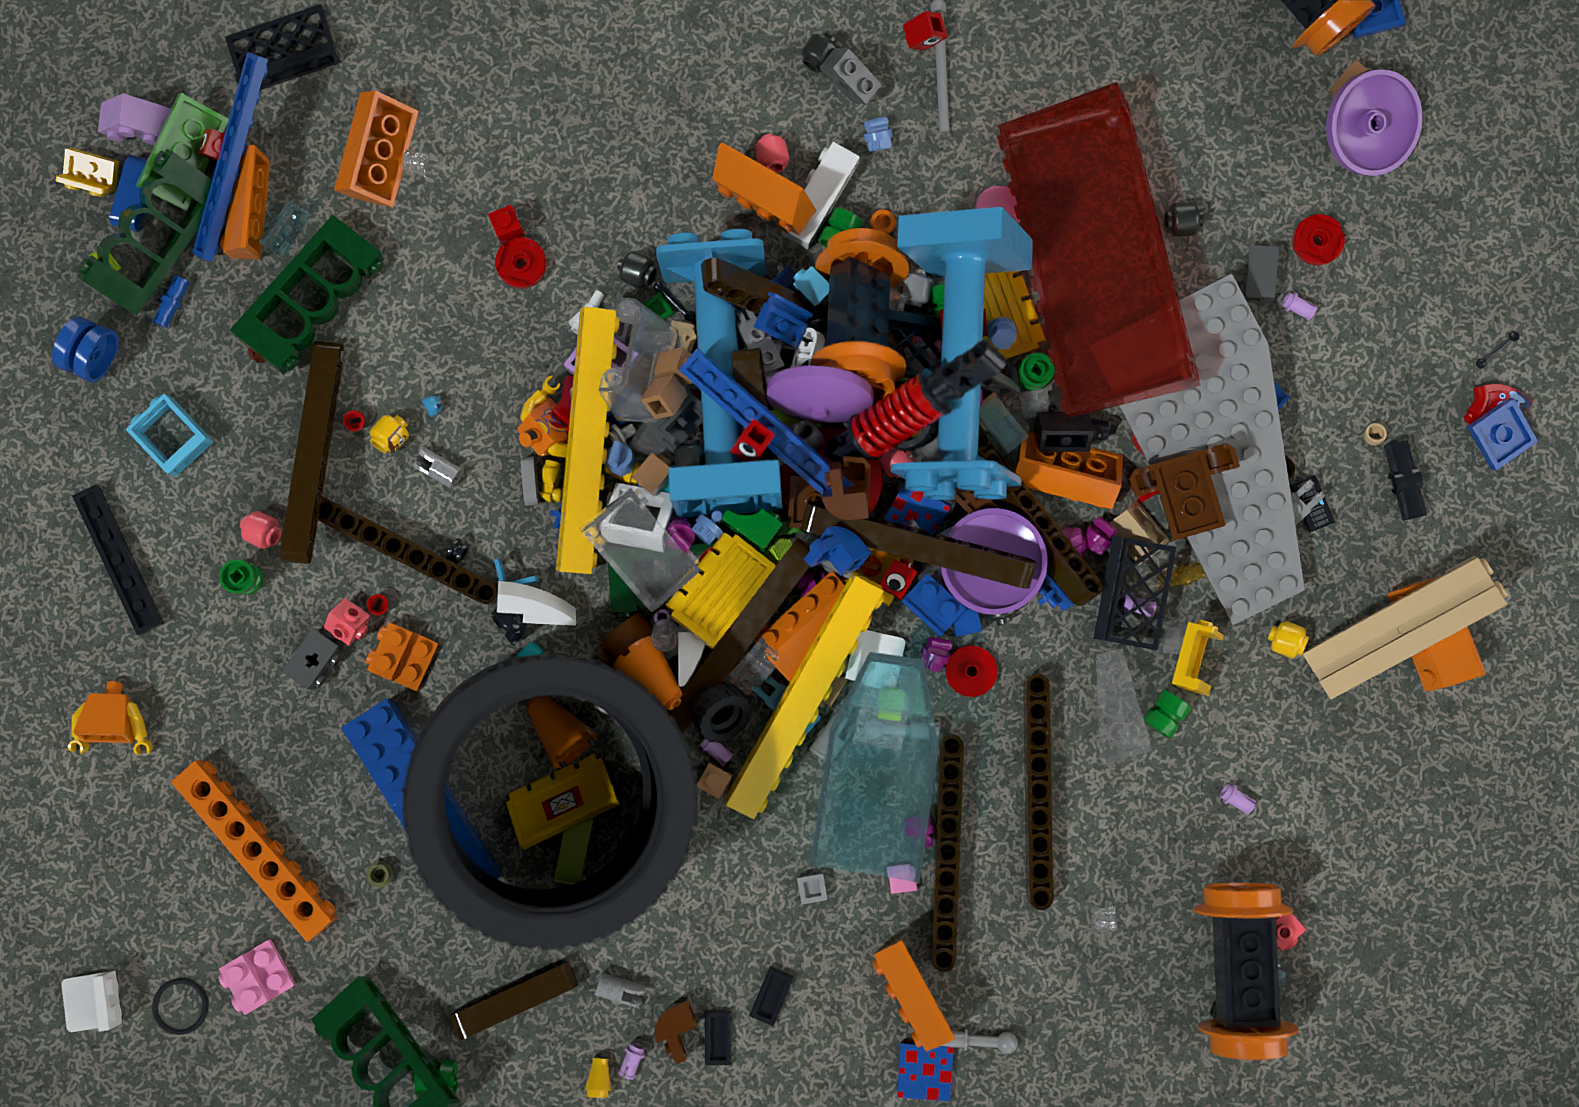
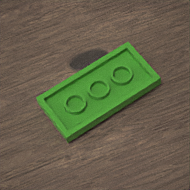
(182, 136)

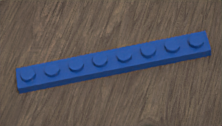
(232, 148)
(745, 407)

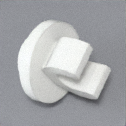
(621, 434)

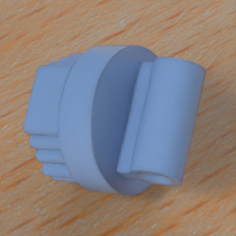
(878, 134)
(1002, 332)
(620, 459)
(707, 529)

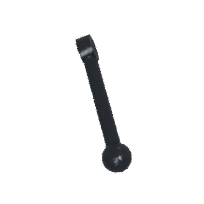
(658, 287)
(1513, 336)

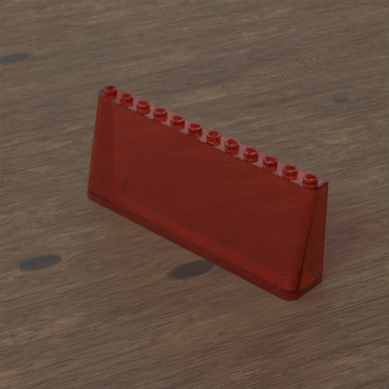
(1097, 253)

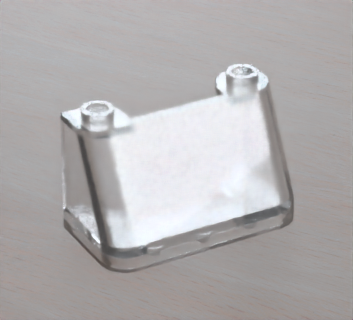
(649, 336)
(640, 549)

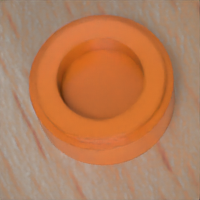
(883, 221)

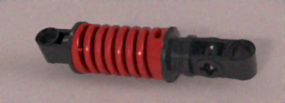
(914, 405)

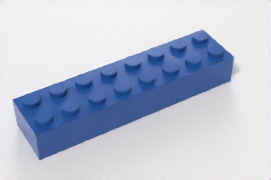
(385, 748)

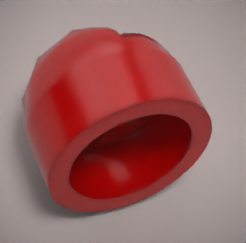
(357, 425)
(382, 607)

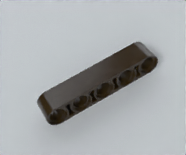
(742, 286)
(750, 374)
(514, 1000)

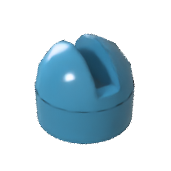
(430, 404)

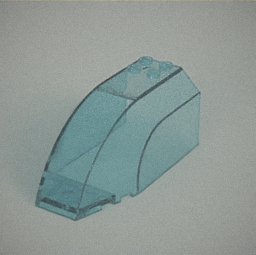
(878, 773)

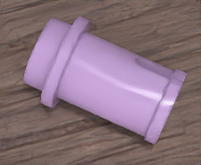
(1299, 306)
(1149, 608)
(660, 612)
(717, 751)
(1238, 799)
(631, 1061)

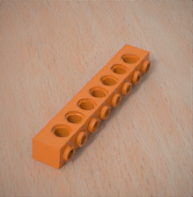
(190, 784)

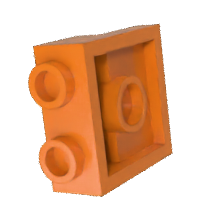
(402, 656)

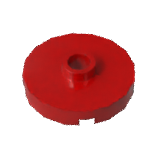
(1331, 239)
(521, 249)
(957, 671)

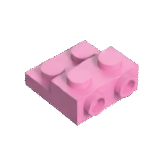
(256, 977)

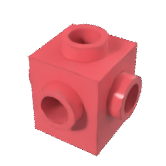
(347, 622)
(1288, 931)

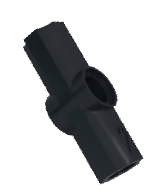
(1405, 480)

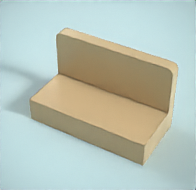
(1138, 525)

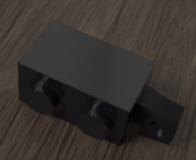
(1068, 434)

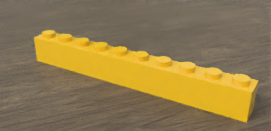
(586, 439)
(804, 694)

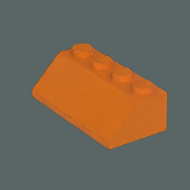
(376, 149)
(762, 190)
(247, 209)
(1079, 476)
(798, 626)
(1448, 660)
(913, 995)

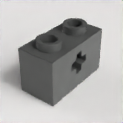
(850, 75)
(301, 666)

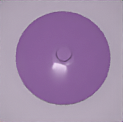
(1374, 122)
(819, 394)
(1005, 532)

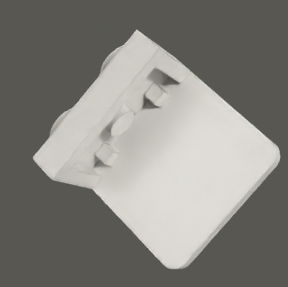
(871, 642)
(91, 1002)

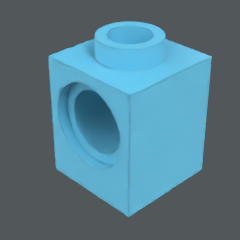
(811, 286)

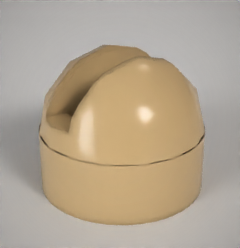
(1375, 429)

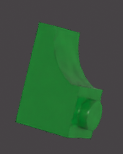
(756, 529)

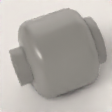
(918, 287)

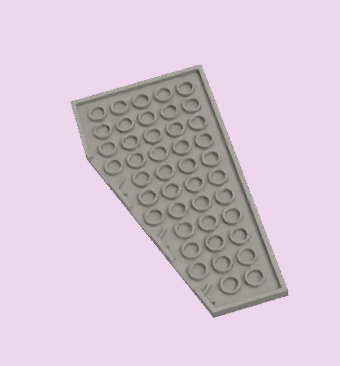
(1257, 552)

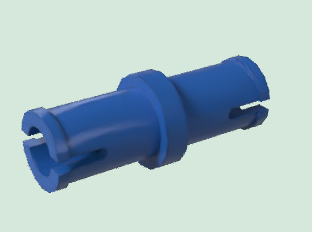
(171, 301)

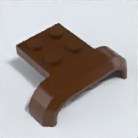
(855, 470)
(1187, 488)

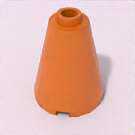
(652, 671)
(558, 730)

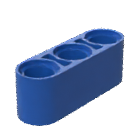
(127, 193)

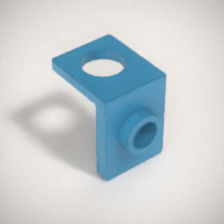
(501, 575)

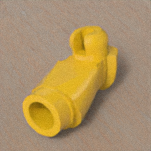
(550, 479)

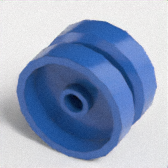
(85, 349)

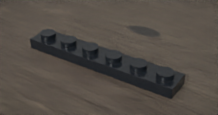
(118, 560)

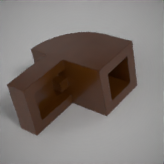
(842, 501)
(623, 637)
(672, 1022)

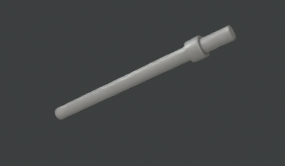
(939, 6)

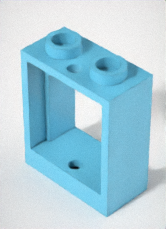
(187, 453)

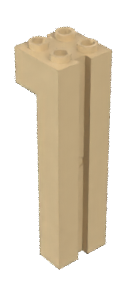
(1406, 626)

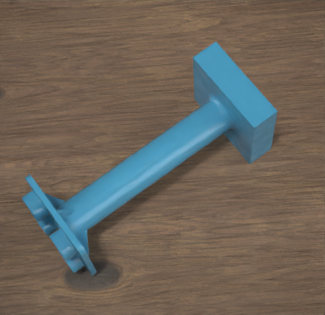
(962, 249)
(724, 479)

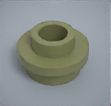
(374, 880)

